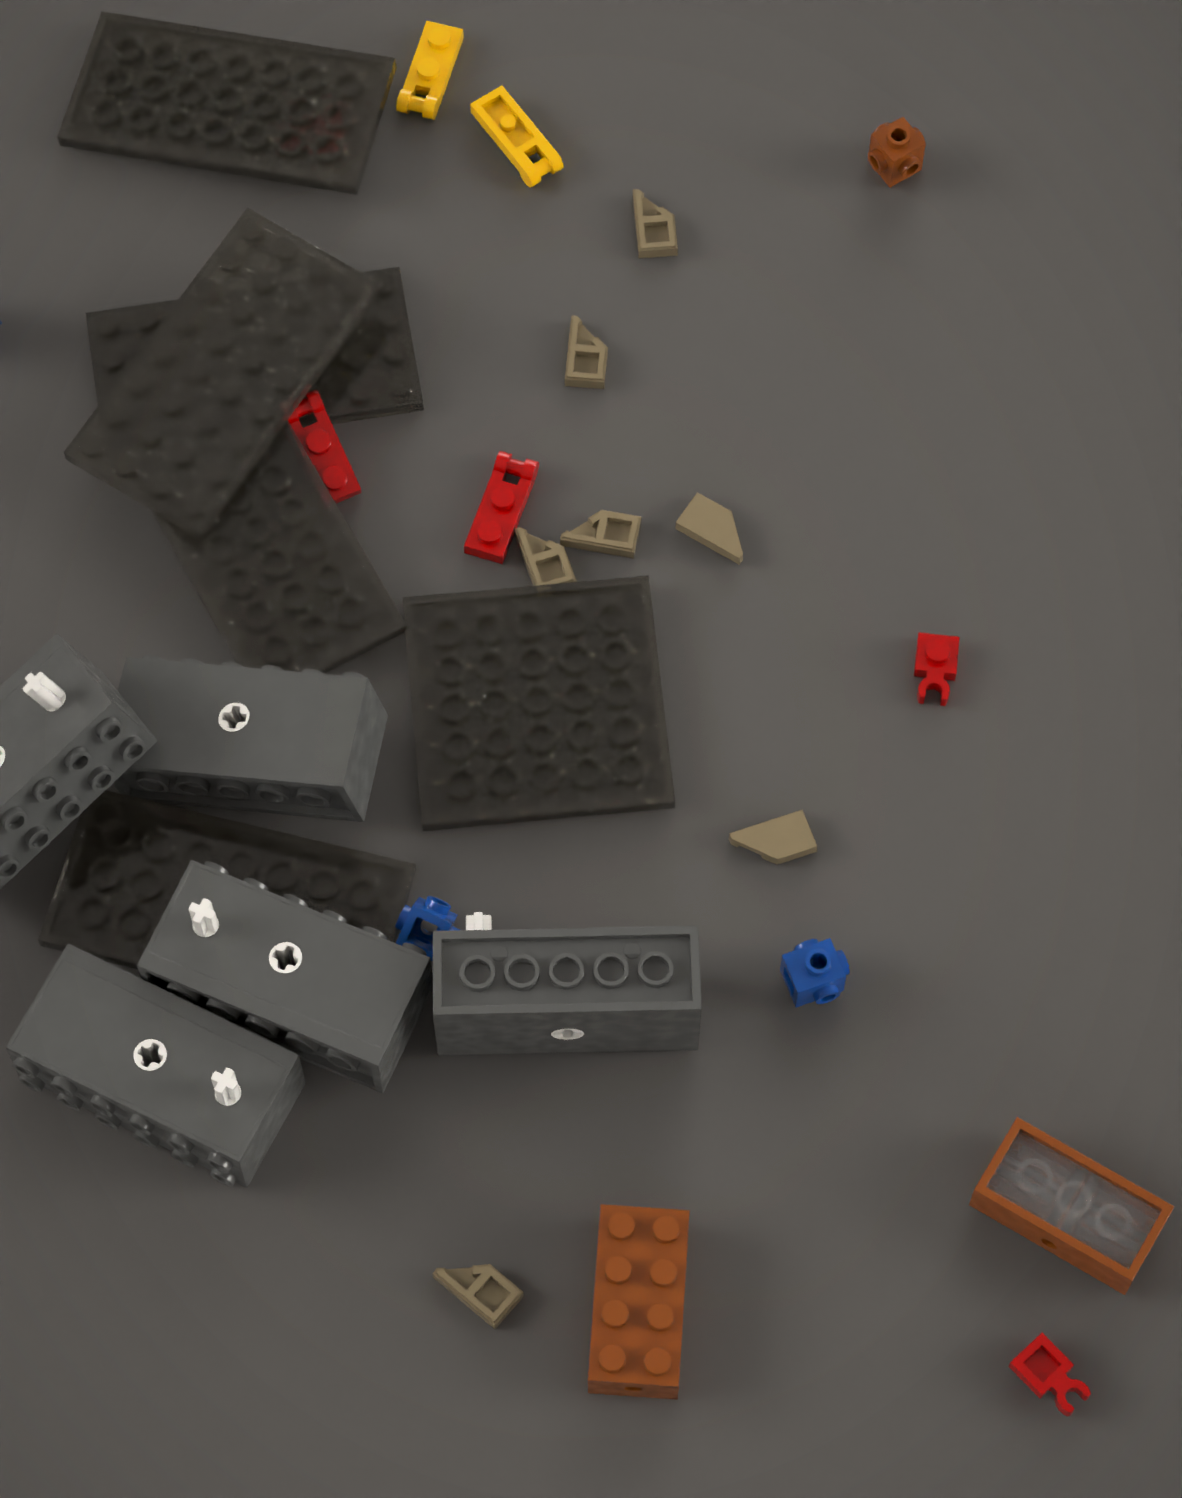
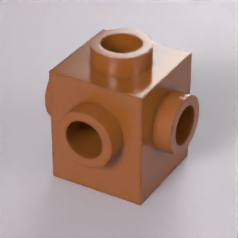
(896, 151)

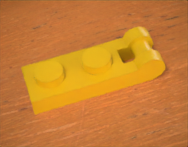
(430, 70)
(516, 135)

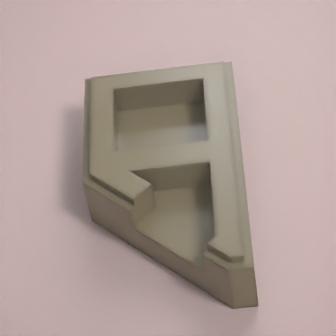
(654, 228)
(585, 358)
(711, 526)
(606, 533)
(544, 559)
(778, 838)
(481, 1290)

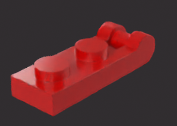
(325, 448)
(501, 508)

